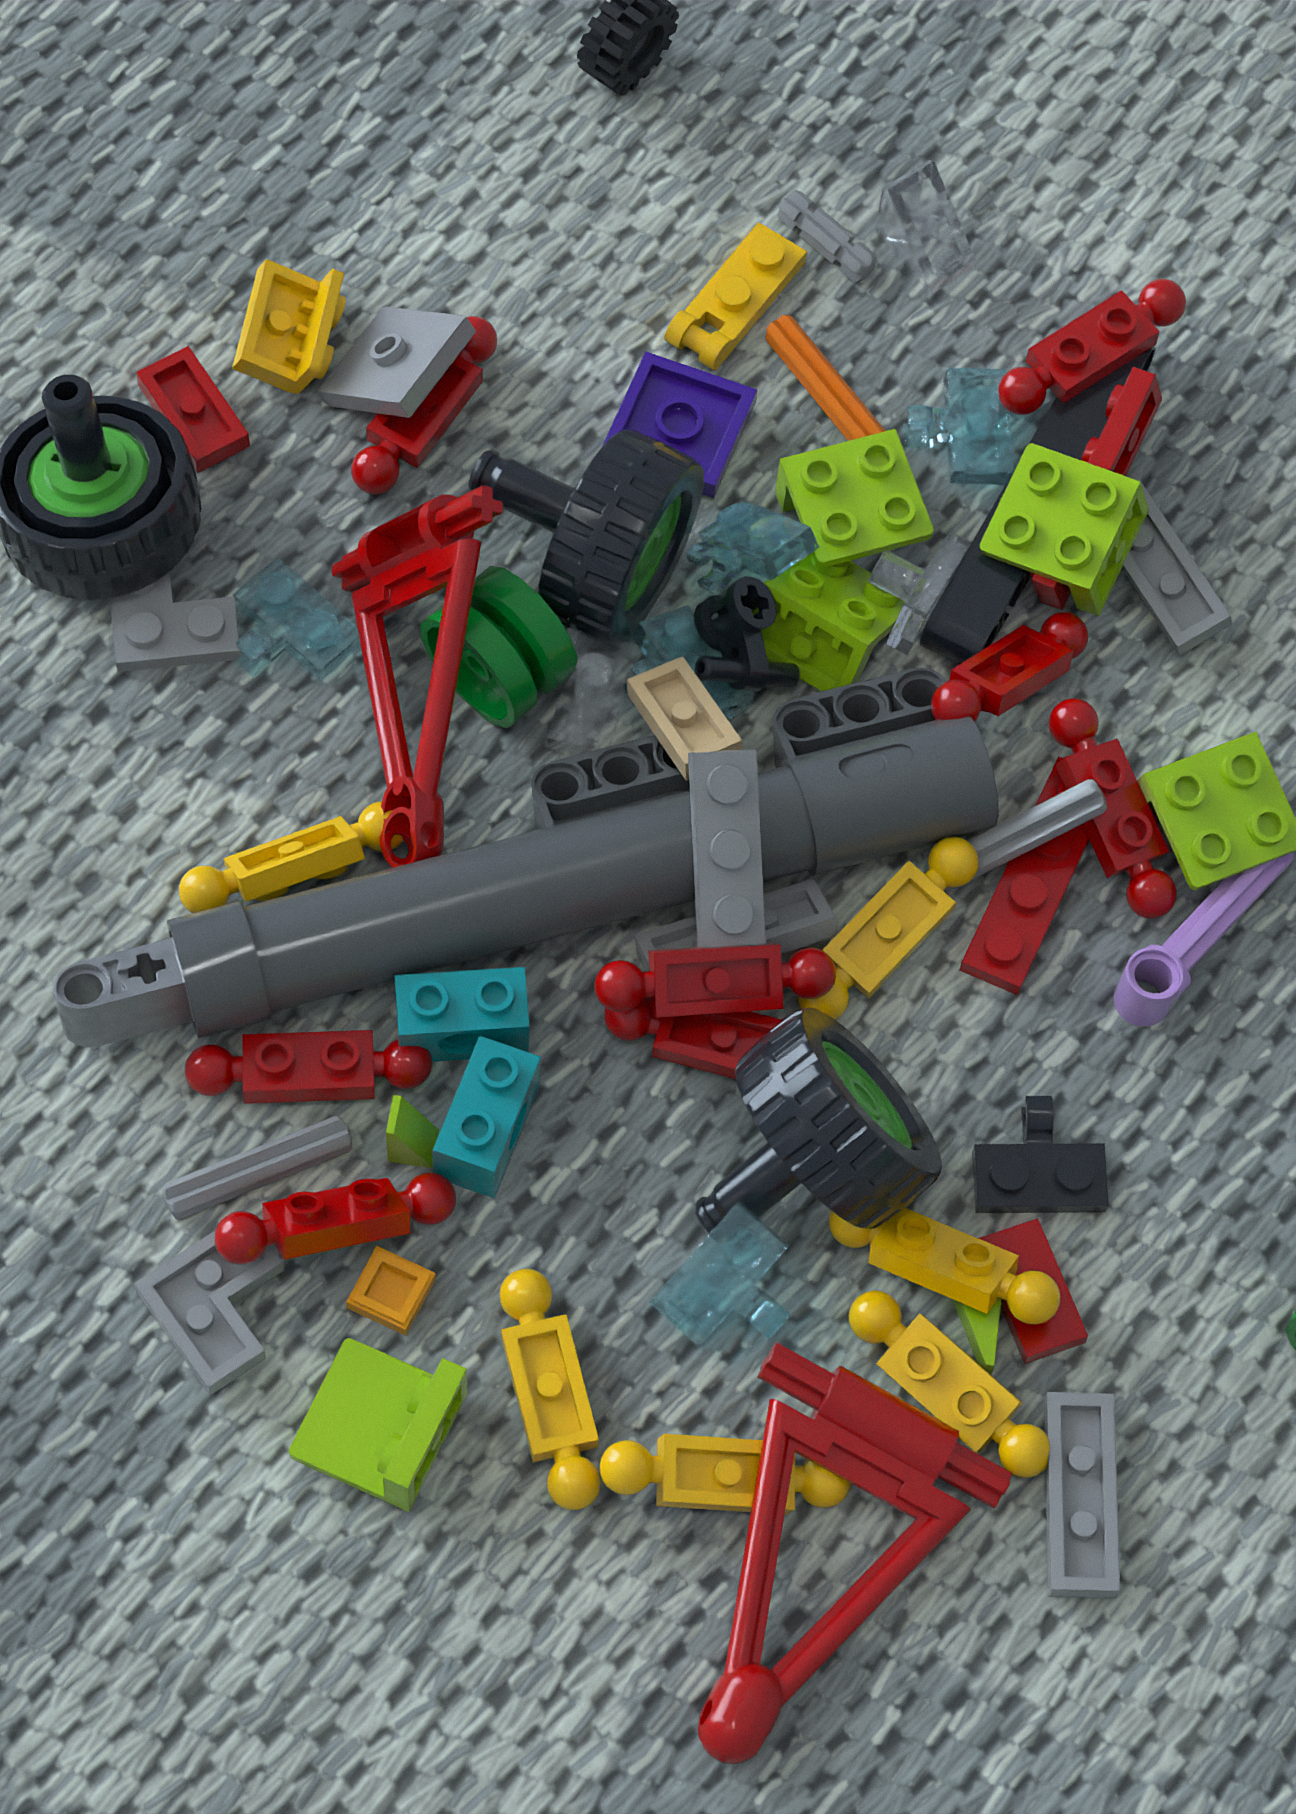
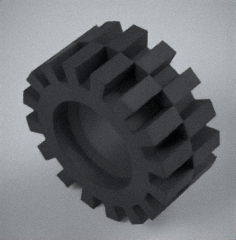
(627, 41)

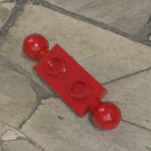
(1092, 346)
(412, 438)
(1011, 669)
(1126, 833)
(715, 980)
(695, 1041)
(306, 1067)
(335, 1218)

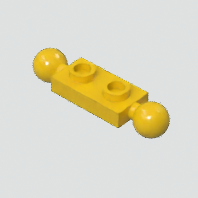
(274, 866)
(895, 923)
(952, 1264)
(949, 1383)
(549, 1389)
(710, 1473)

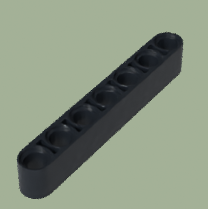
(983, 587)

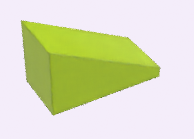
(409, 1135)
(981, 1332)

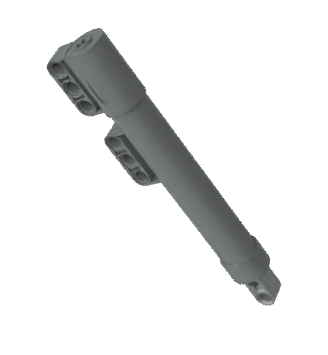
(851, 783)

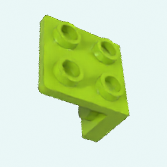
(855, 497)
(1067, 523)
(827, 621)
(1222, 810)
(379, 1422)

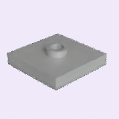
(396, 361)

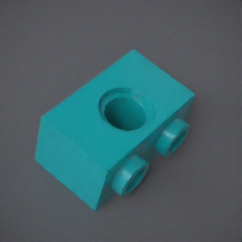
(456, 1007)
(487, 1116)

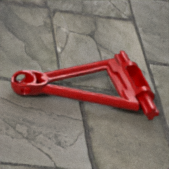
(403, 564)
(874, 1446)

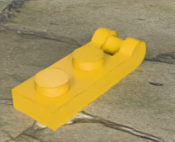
(736, 295)

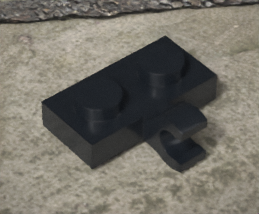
(1039, 1173)

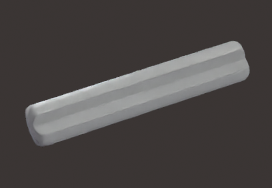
(1038, 825)
(257, 1167)

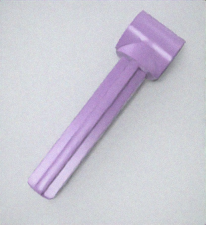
(1170, 963)

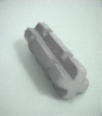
(827, 236)

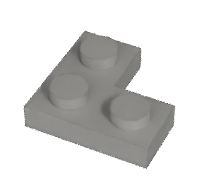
(161, 633)
(195, 1309)

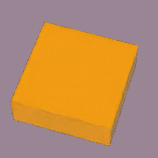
(391, 1290)

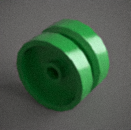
(509, 648)

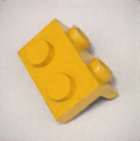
(289, 327)

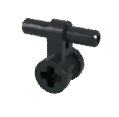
(740, 638)

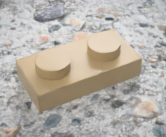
(681, 712)

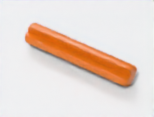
(821, 379)

